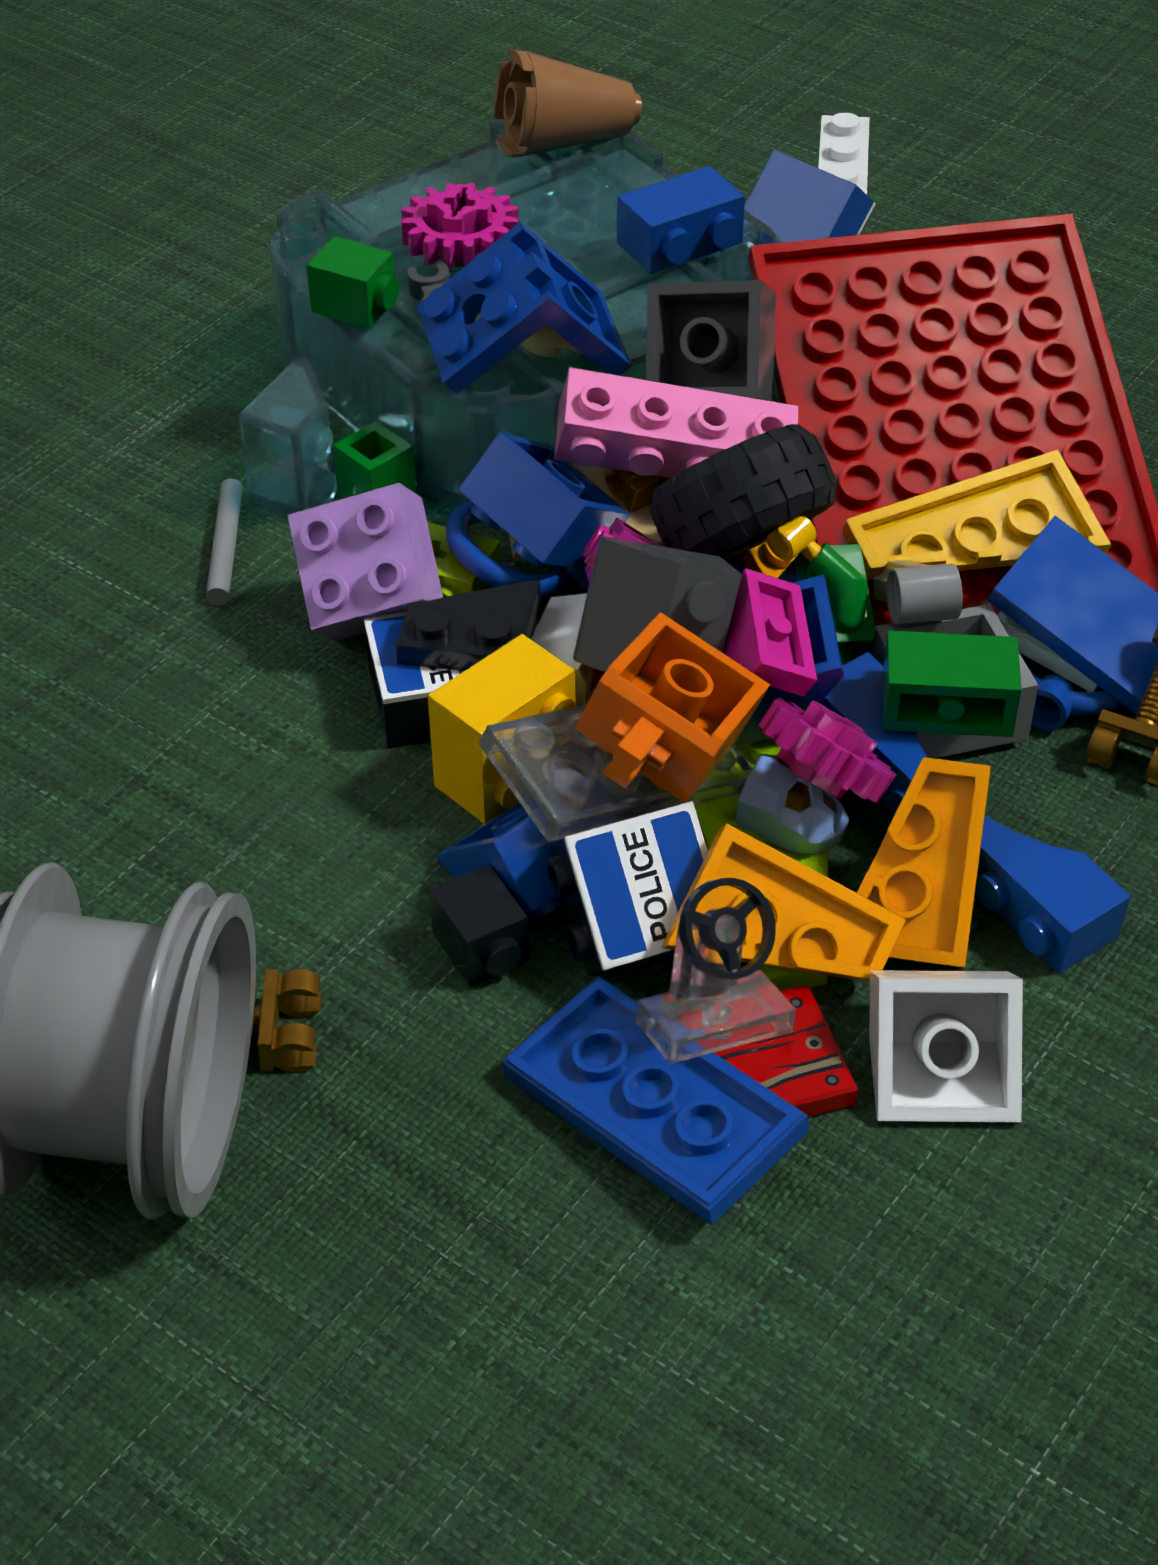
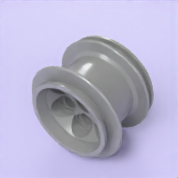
(124, 1038)

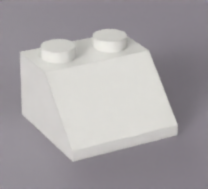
(946, 1045)

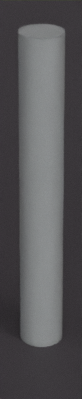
(224, 542)

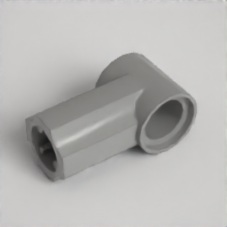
(919, 591)

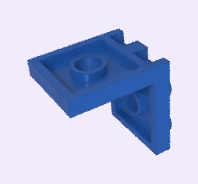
(518, 290)

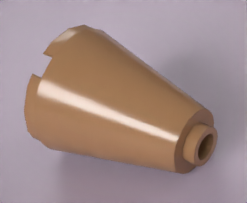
(559, 105)

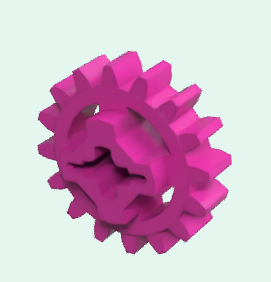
(456, 223)
(826, 750)

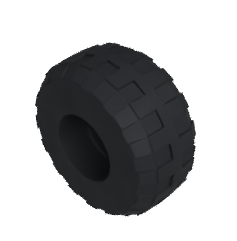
(744, 493)

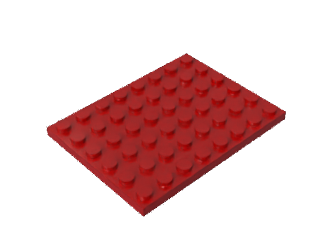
(953, 360)

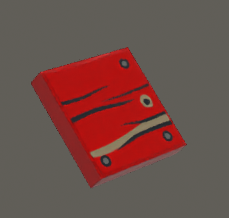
(801, 1064)

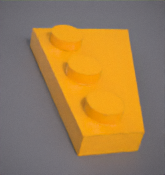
(816, 920)

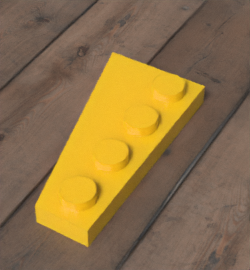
(977, 520)

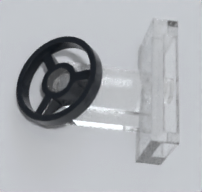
(710, 996)

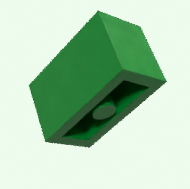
(951, 683)

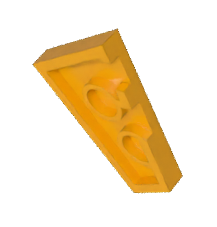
(932, 861)

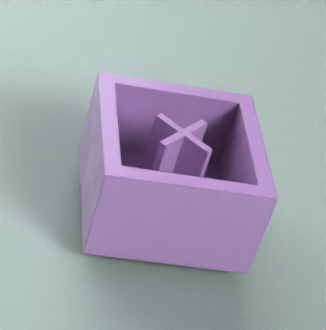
(363, 559)

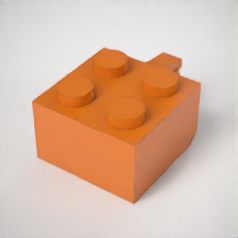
(670, 708)

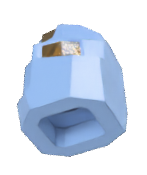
(789, 809)

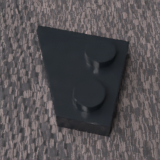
(466, 626)

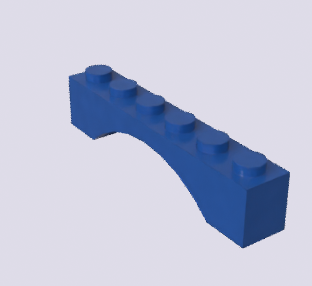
(1044, 892)

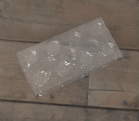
(562, 778)

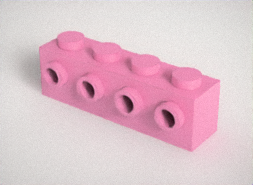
(654, 424)

